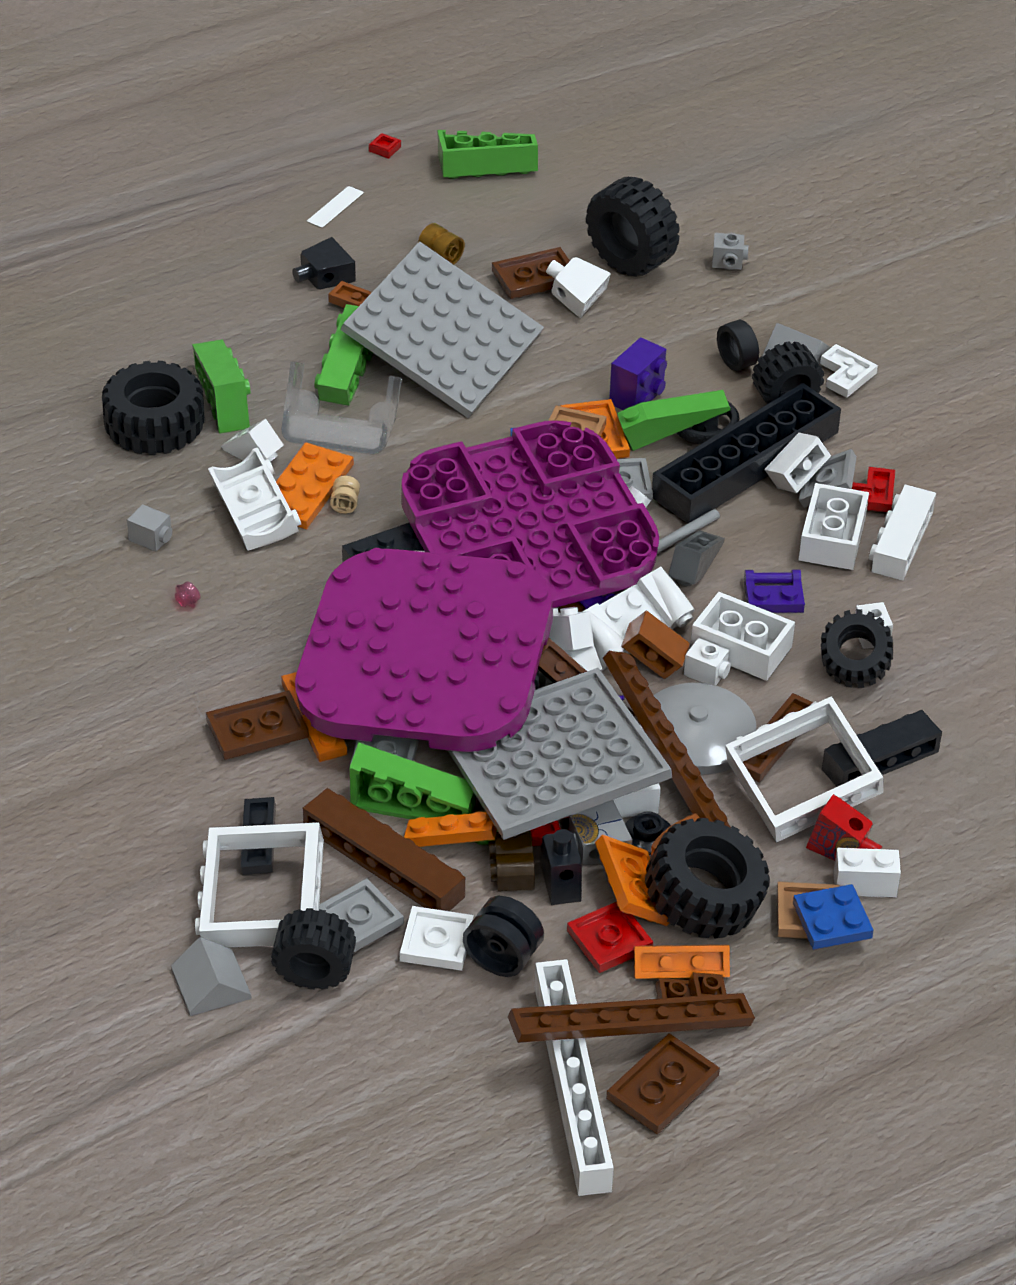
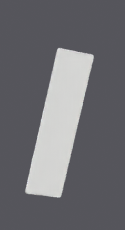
(335, 206)

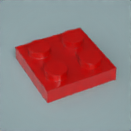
(608, 936)

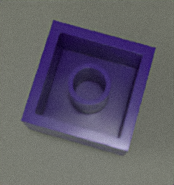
(638, 374)

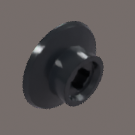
(646, 829)

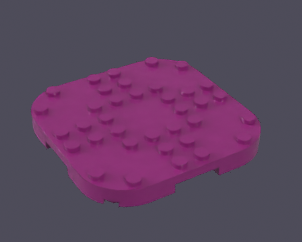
(536, 500)
(425, 649)

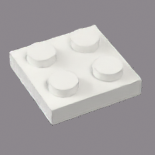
(435, 938)

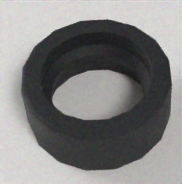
(737, 345)

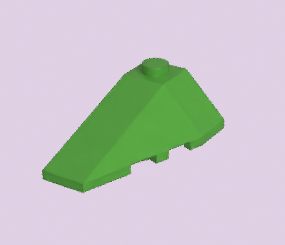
(661, 418)

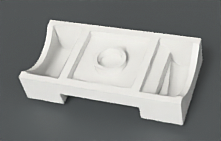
(255, 501)
(653, 593)

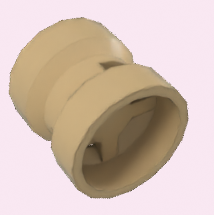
(345, 494)

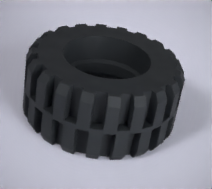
(632, 226)
(150, 430)
(690, 901)

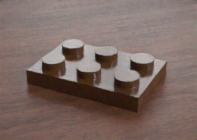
(528, 273)
(257, 725)
(663, 1083)

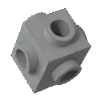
(729, 251)

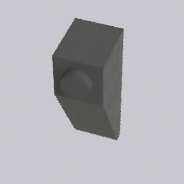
(694, 557)

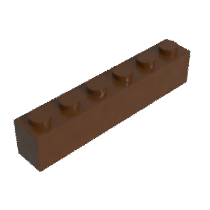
(385, 852)

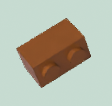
(655, 644)

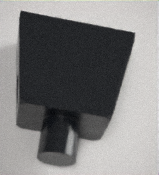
(325, 265)
(558, 854)

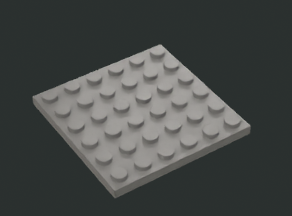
(442, 329)
(565, 758)

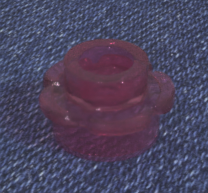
(187, 594)

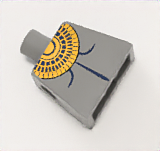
(591, 824)

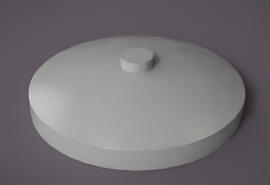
(706, 721)

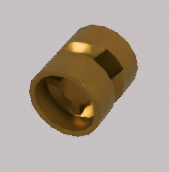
(442, 242)

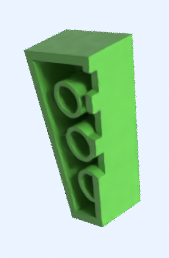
(486, 154)
(342, 365)
(223, 385)
(405, 788)

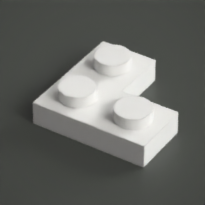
(849, 369)

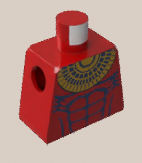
(840, 827)

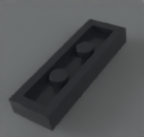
(258, 812)

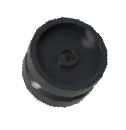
(503, 936)

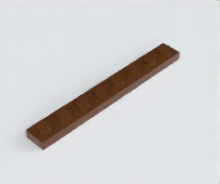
(662, 734)
(630, 1017)

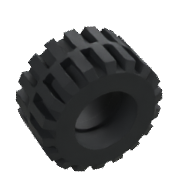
(785, 369)
(851, 627)
(313, 949)

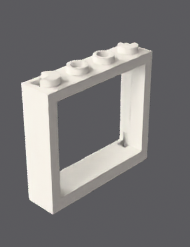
(789, 727)
(255, 837)

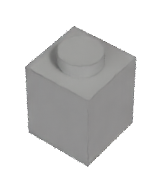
(149, 527)

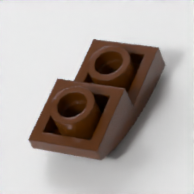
(698, 985)

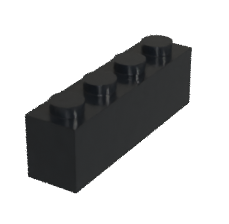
(888, 745)

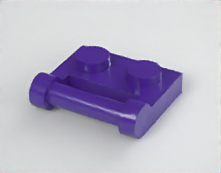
(775, 597)

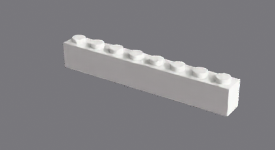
(575, 1088)

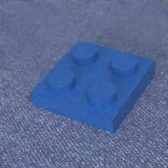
(832, 916)

